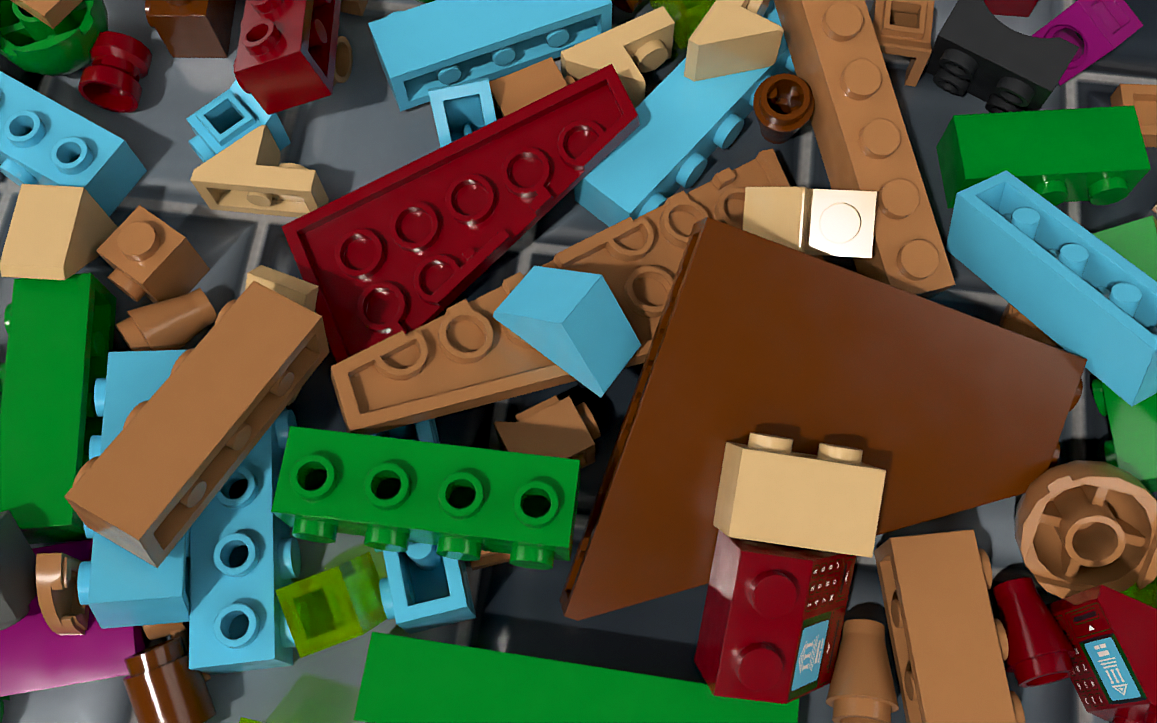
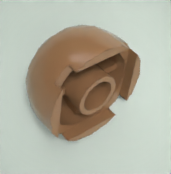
(1087, 529)

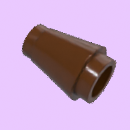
(782, 106)

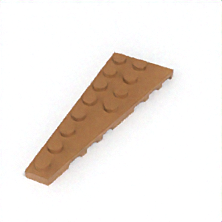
(476, 360)

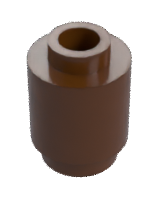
(165, 687)

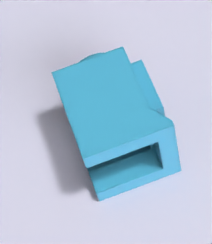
(228, 120)

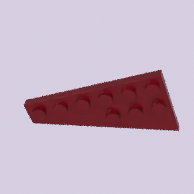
(431, 228)

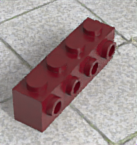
(287, 51)

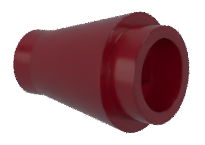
(1036, 643)

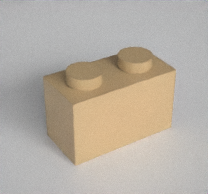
(799, 497)

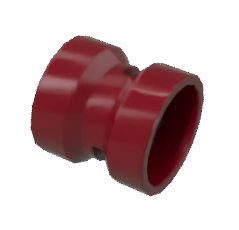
(115, 72)

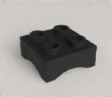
(995, 62)

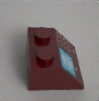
(771, 619)
(1114, 653)

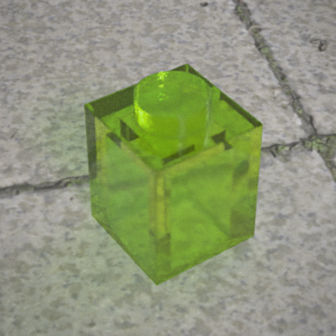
(333, 604)

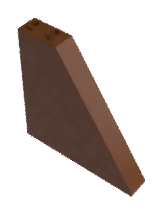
(813, 357)

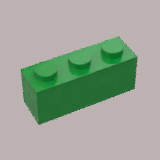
(1054, 152)

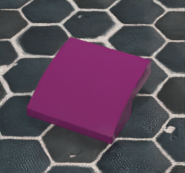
(41, 659)

